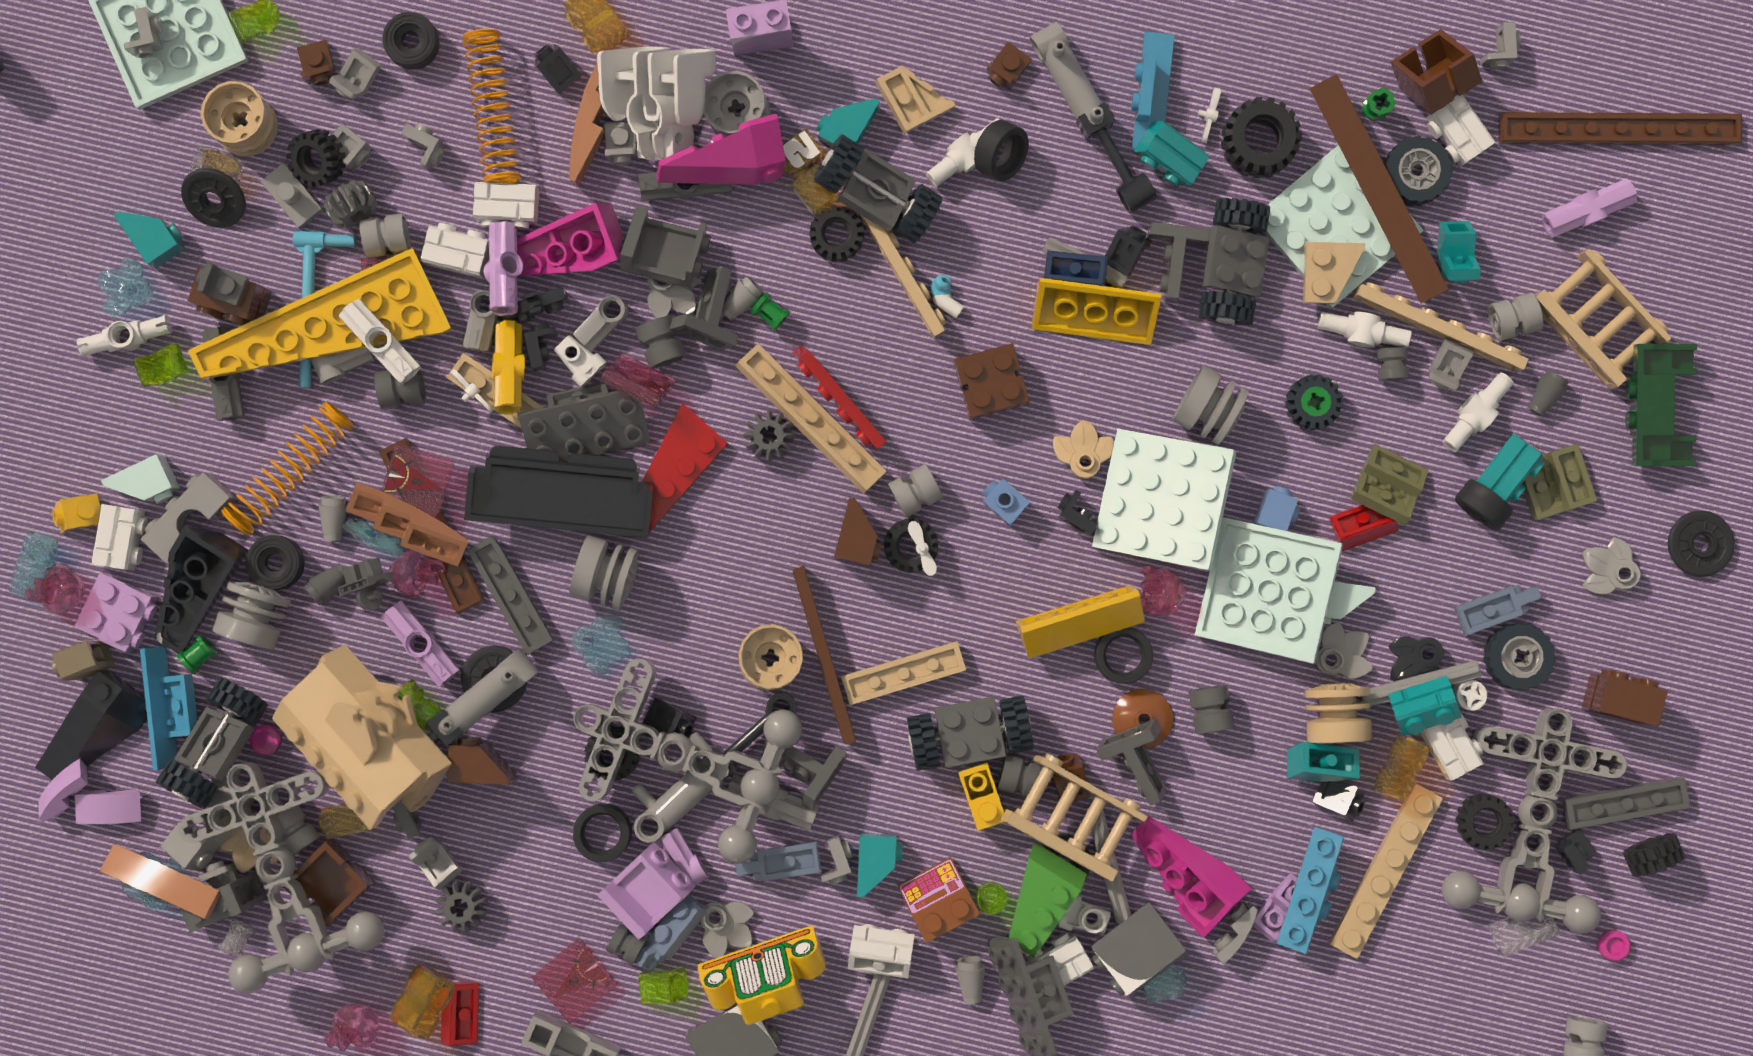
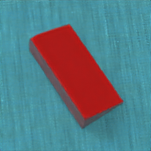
(1361, 526)
(460, 1015)

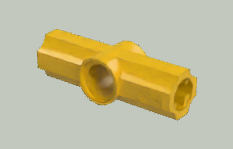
(508, 367)

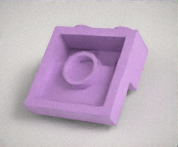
(117, 613)

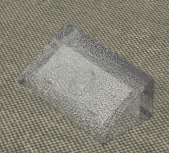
(1516, 936)

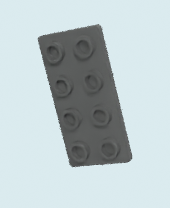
(586, 422)
(1033, 992)

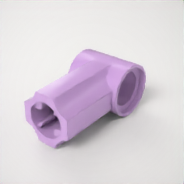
(680, 853)

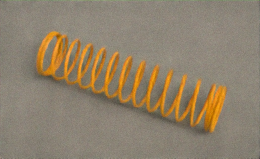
(506, 177)
(242, 523)

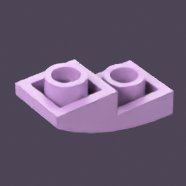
(55, 796)
(107, 807)
(1273, 911)

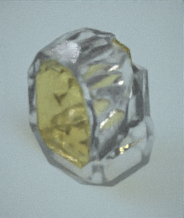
(216, 159)

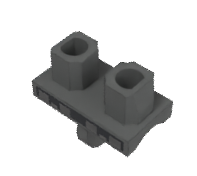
(365, 579)

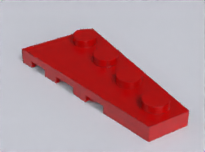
(831, 390)
(680, 461)

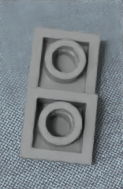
(1241, 922)

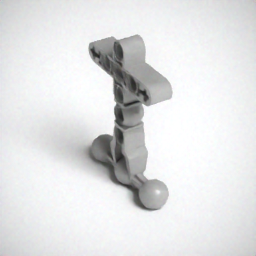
(757, 786)
(1521, 900)
(306, 950)

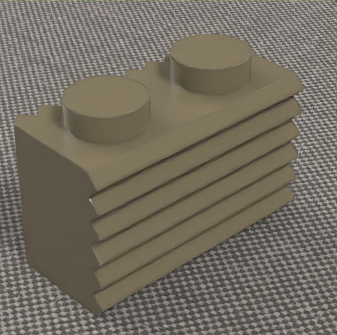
(82, 660)

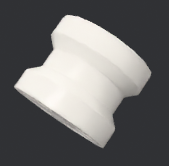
(1475, 696)

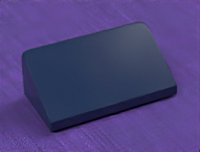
(1076, 268)

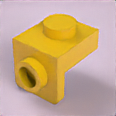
(76, 512)

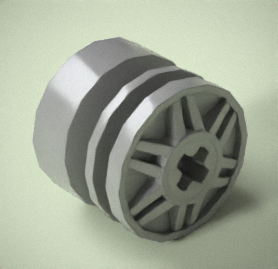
(728, 92)
(1211, 405)
(605, 573)
(251, 615)

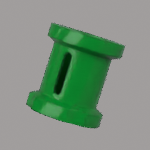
(1387, 104)
(770, 312)
(197, 654)

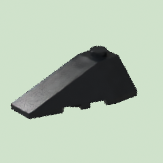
(197, 575)
(96, 723)

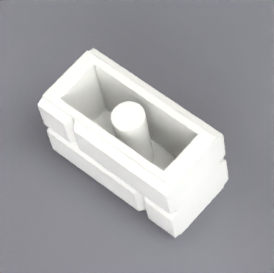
(1460, 131)
(506, 203)
(456, 251)
(119, 537)
(1453, 748)
(881, 951)
(1068, 955)

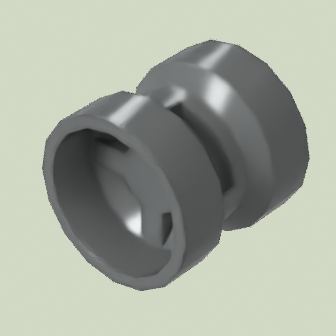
(1393, 368)
(626, 944)

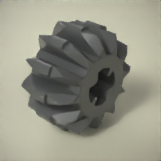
(350, 204)
(759, 438)
(453, 897)

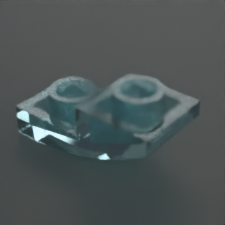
(381, 541)
(34, 561)

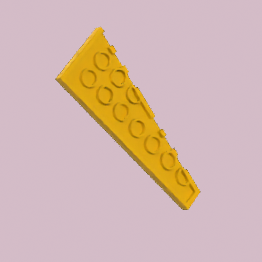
(311, 326)

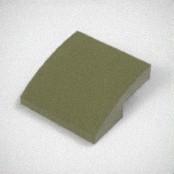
(1389, 484)
(1559, 484)

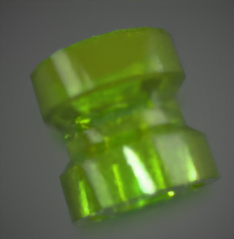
(994, 901)

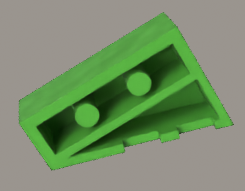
(1044, 898)

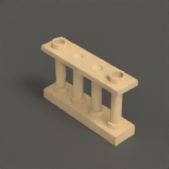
(1570, 325)
(1048, 832)

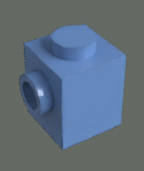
(1004, 501)
(1277, 509)

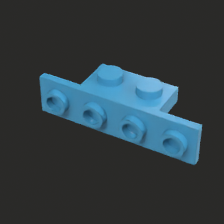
(1154, 81)
(168, 705)
(1312, 890)

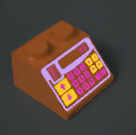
(938, 899)

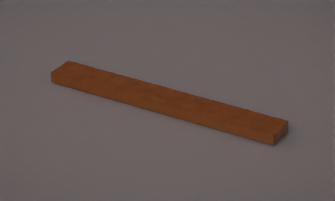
(1620, 128)
(1378, 188)

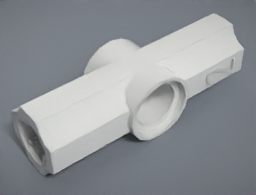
(366, 328)

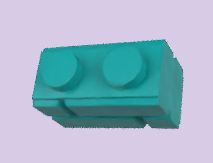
(1171, 154)
(1511, 468)
(1425, 706)

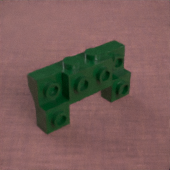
(1653, 404)

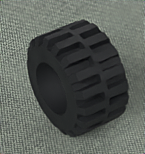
(1275, 117)

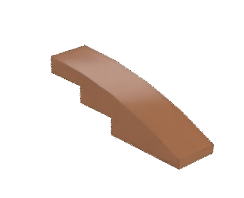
(587, 133)
(415, 528)
(161, 881)

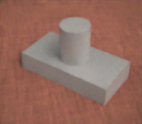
(292, 196)

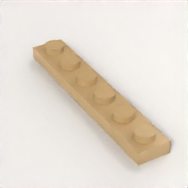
(903, 271)
(1428, 321)
(810, 418)
(1385, 871)

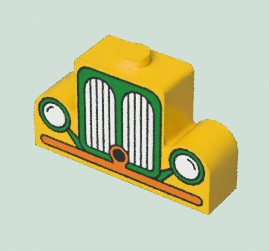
(764, 976)

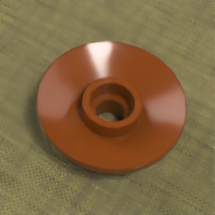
(1143, 702)

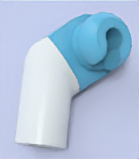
(942, 296)

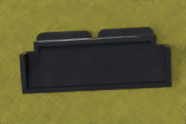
(546, 492)

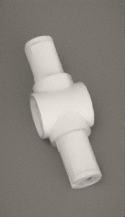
(957, 159)
(1364, 329)
(110, 340)
(1478, 412)

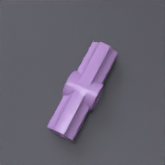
(1589, 208)
(503, 268)
(433, 658)

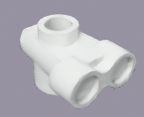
(584, 365)
(1076, 917)

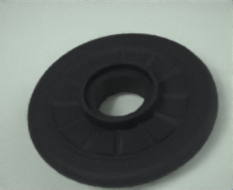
(225, 187)
(1682, 543)
(480, 664)

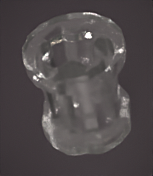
(236, 938)

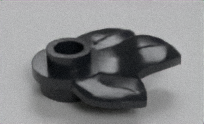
(1410, 657)

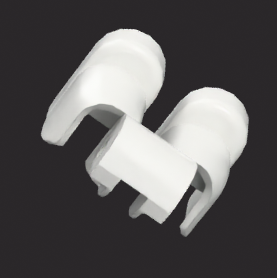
(657, 94)

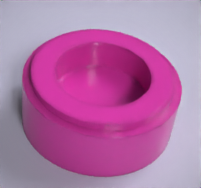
(265, 740)
(1613, 945)

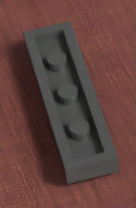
(510, 595)
(1626, 803)

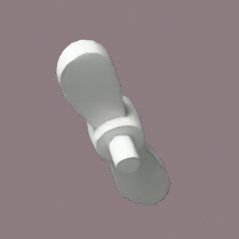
(1210, 114)
(471, 391)
(922, 548)

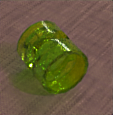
(423, 708)

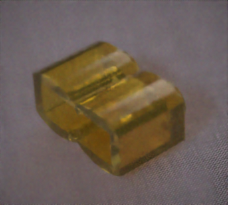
(598, 22)
(1404, 761)
(421, 1003)

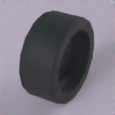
(989, 145)
(1132, 676)
(579, 832)

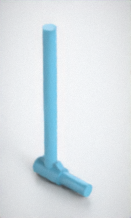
(309, 244)

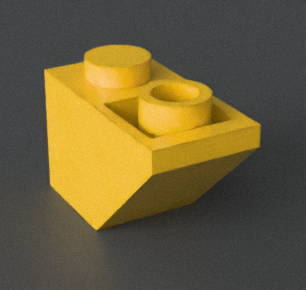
(982, 796)

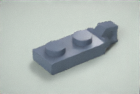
(1494, 608)
(782, 862)
(670, 933)

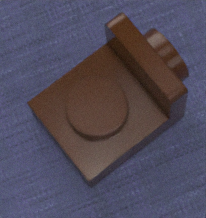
(316, 63)
(1008, 66)
(1072, 764)

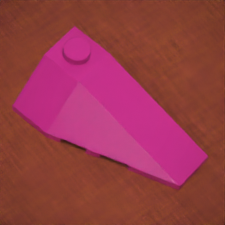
(741, 158)
(573, 243)
(1199, 882)

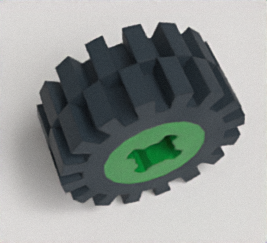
(1303, 405)

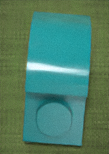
(1457, 251)

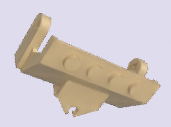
(361, 737)

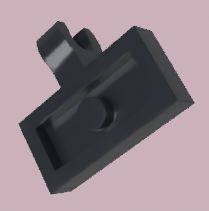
(537, 303)

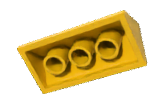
(1095, 311)
(1081, 621)

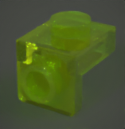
(254, 19)
(161, 366)
(663, 986)

